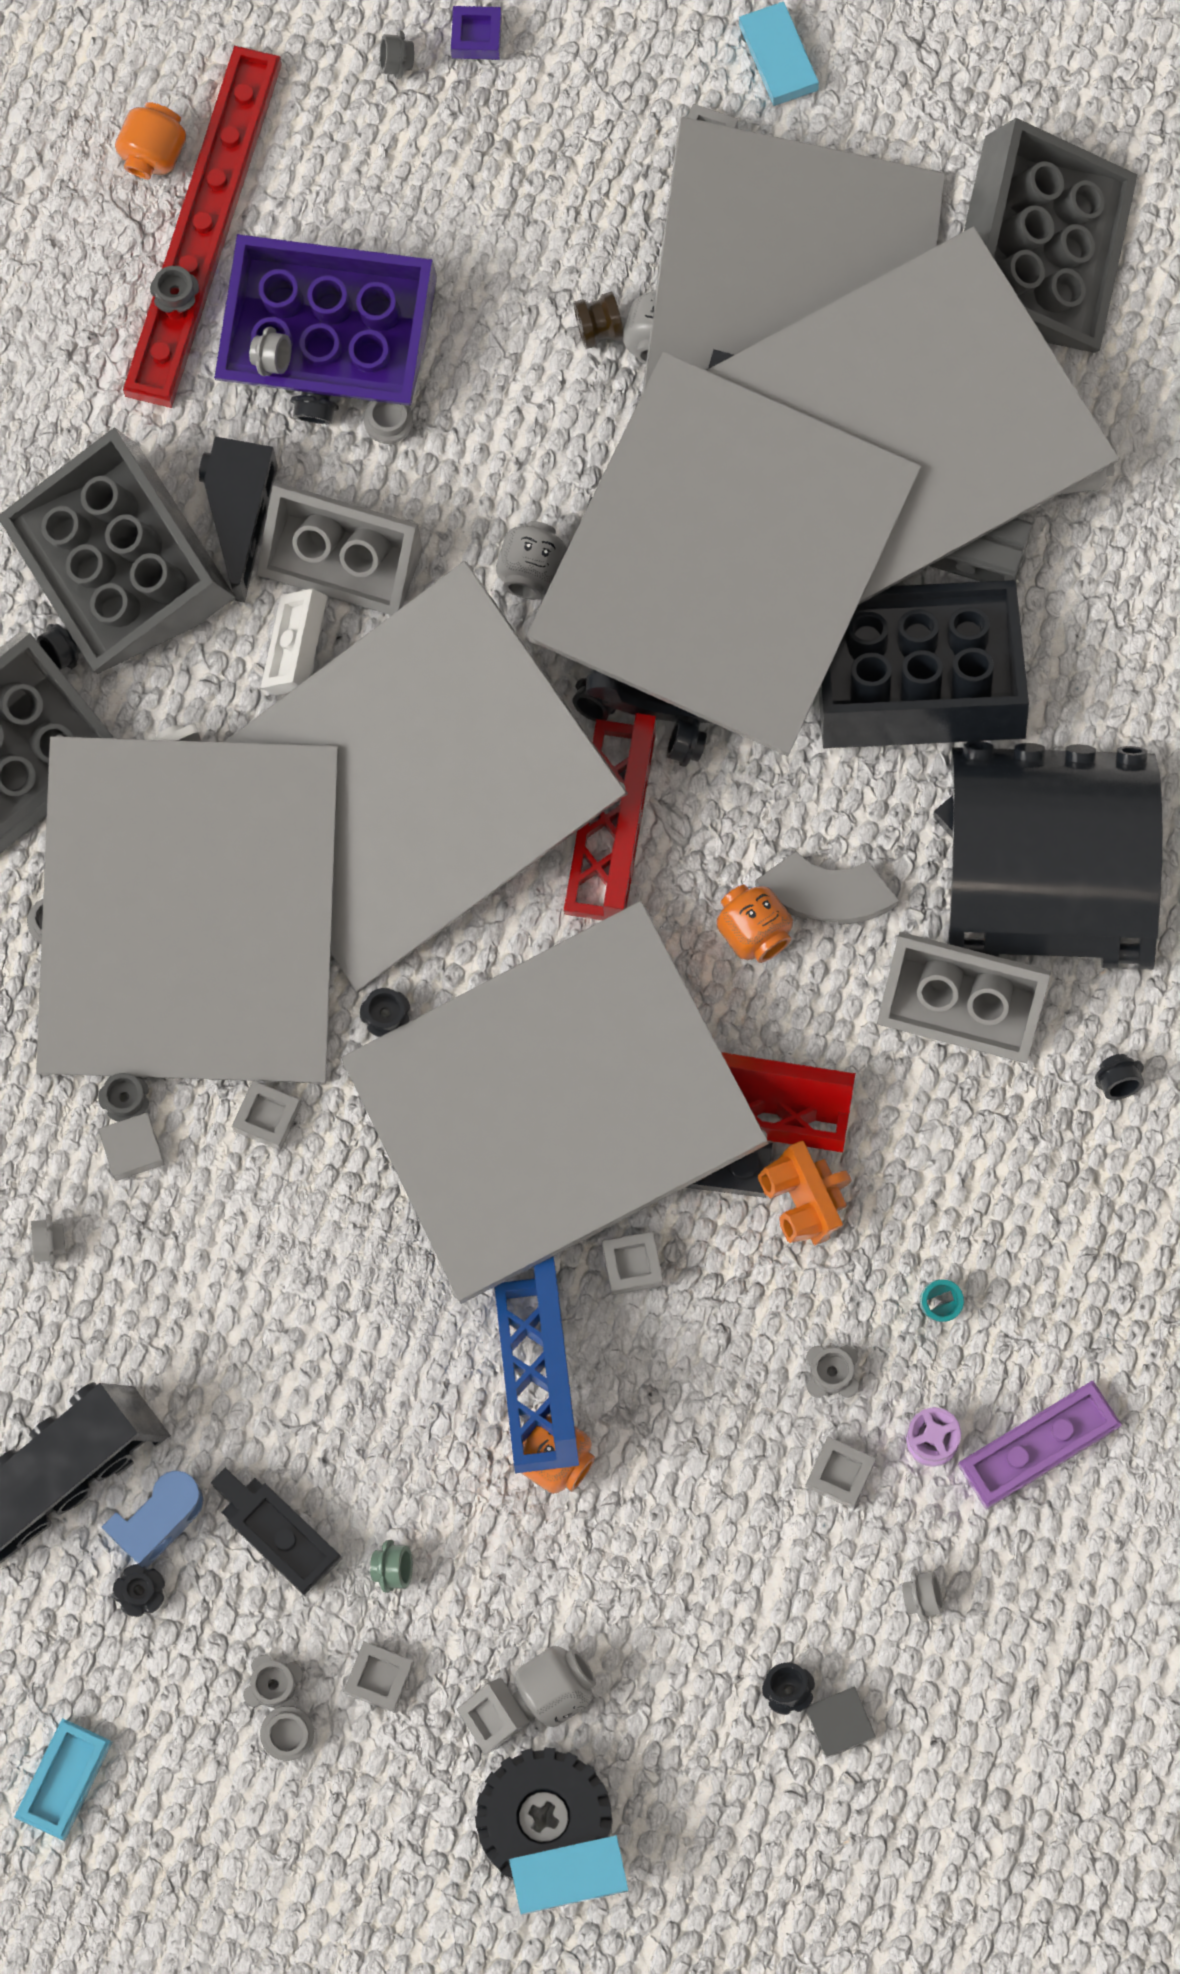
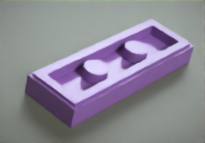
(1039, 1445)

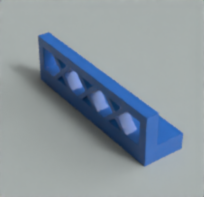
(553, 1358)

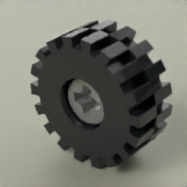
(532, 1782)

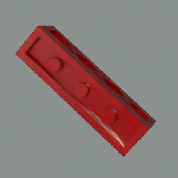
(628, 824)
(798, 1097)

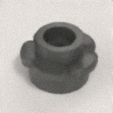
(396, 54)
(170, 278)
(124, 1083)

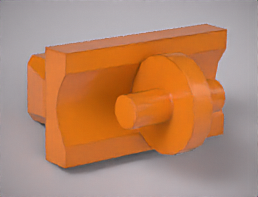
(812, 1190)

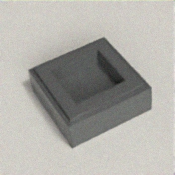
(840, 1722)

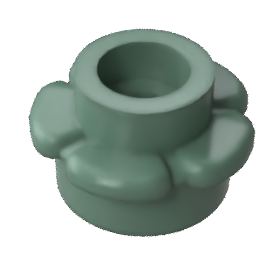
(391, 1566)

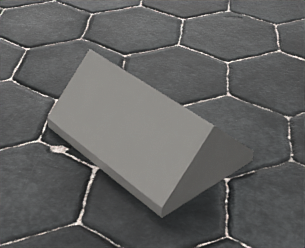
(338, 549)
(963, 997)

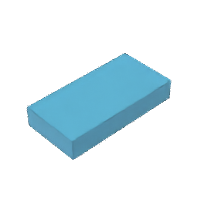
(778, 53)
(63, 1779)
(568, 1875)

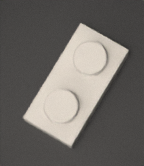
(294, 641)

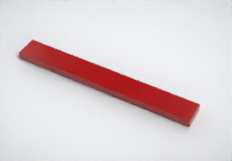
(205, 221)

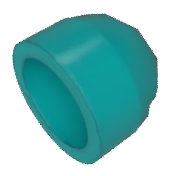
(945, 1311)

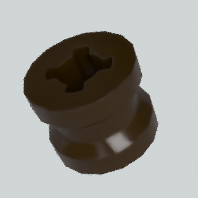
(598, 320)

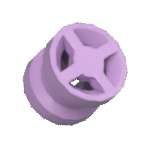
(931, 1427)

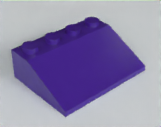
(349, 315)

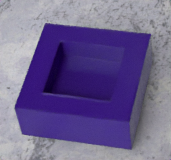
(476, 32)

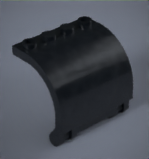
(1056, 852)

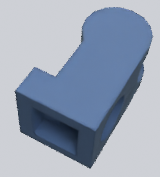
(160, 1520)

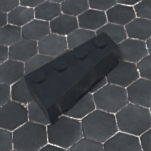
(69, 1454)

